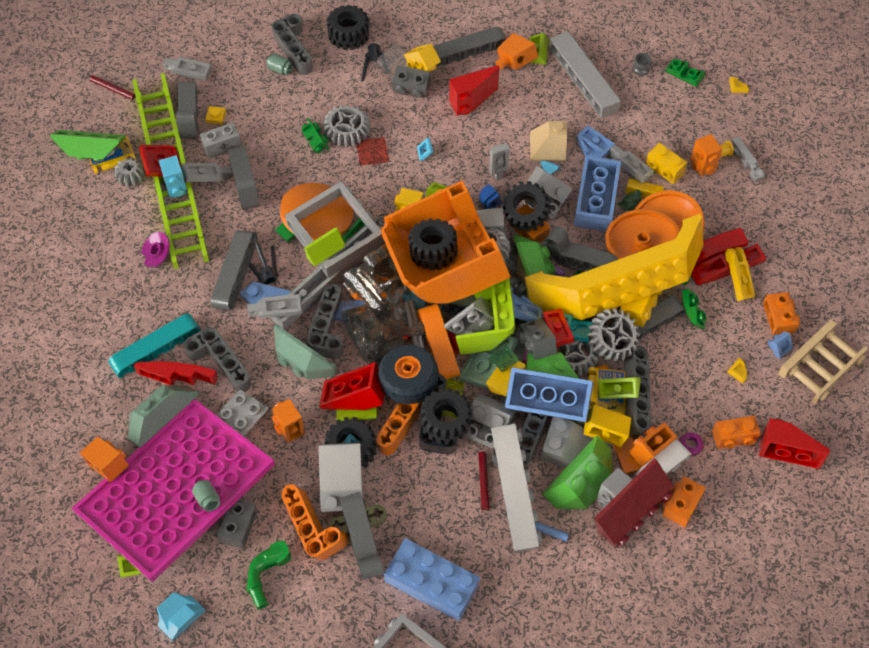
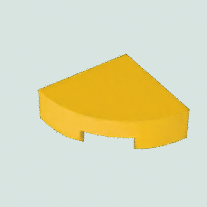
(737, 86)
(738, 370)

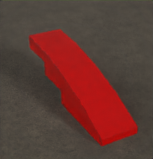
(721, 243)
(719, 268)
(171, 371)

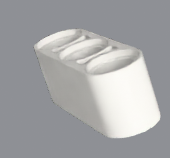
(670, 457)

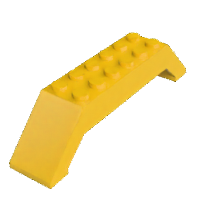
(621, 279)

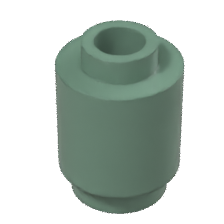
(279, 64)
(206, 495)

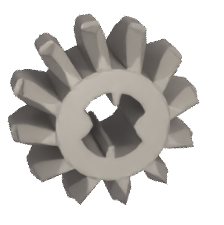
(129, 171)

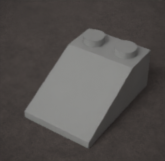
(564, 442)
(339, 473)

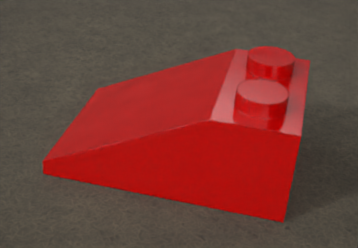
(472, 89)
(353, 390)
(790, 444)

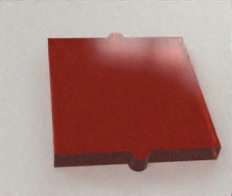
(372, 151)

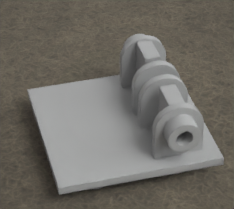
(242, 412)

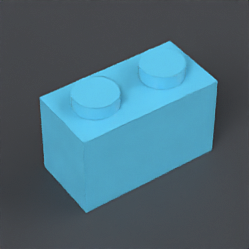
(173, 176)

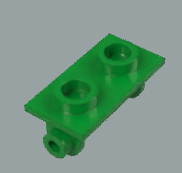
(319, 140)

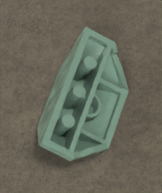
(300, 357)
(157, 411)

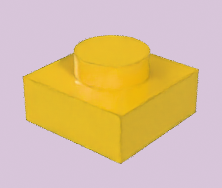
(215, 115)

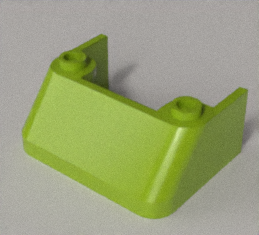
(504, 321)

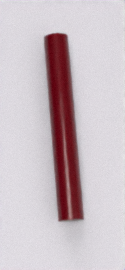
(112, 87)
(483, 481)

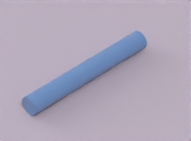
(551, 531)

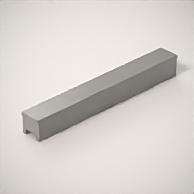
(313, 286)

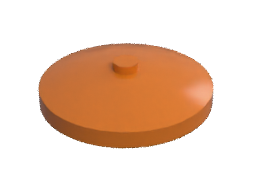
(672, 204)
(333, 215)
(639, 231)

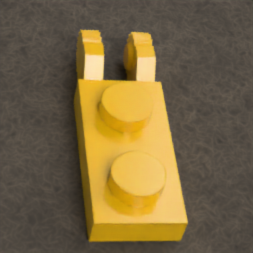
(740, 273)

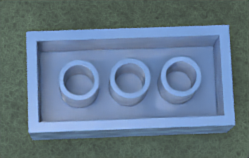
(597, 193)
(549, 394)
(432, 579)

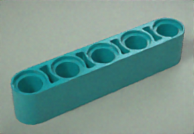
(154, 344)

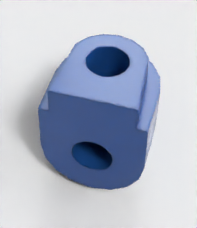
(489, 197)

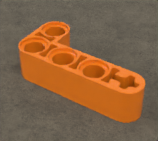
(439, 341)
(401, 419)
(309, 519)

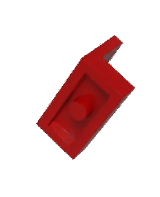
(559, 327)

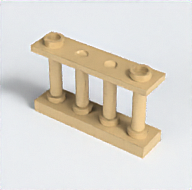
(815, 344)

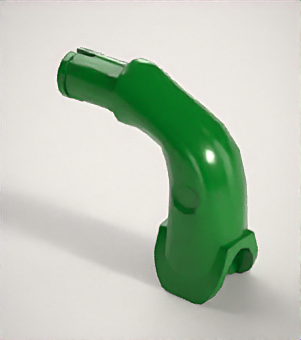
(278, 555)

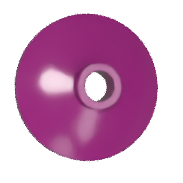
(156, 249)

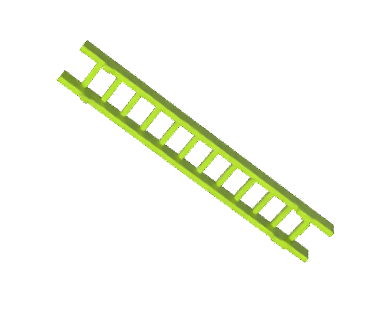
(165, 93)

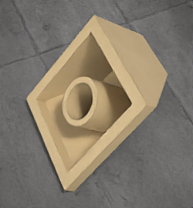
(549, 142)

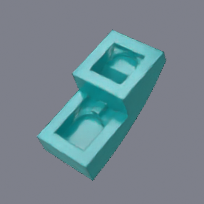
(579, 328)

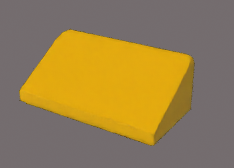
(645, 188)
(499, 381)

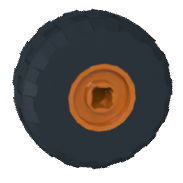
(408, 374)

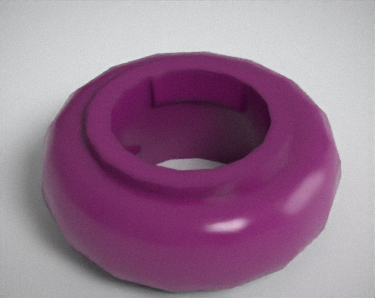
(698, 440)

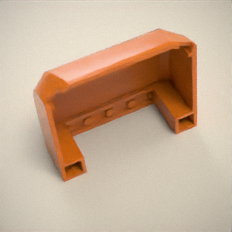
(477, 259)

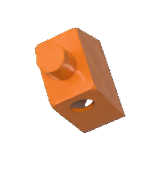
(516, 52)

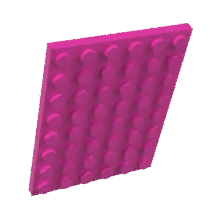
(151, 504)

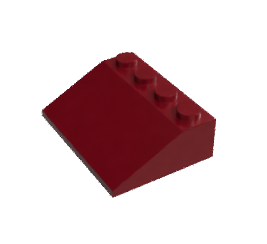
(634, 504)

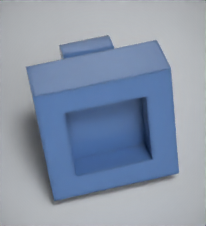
(781, 344)

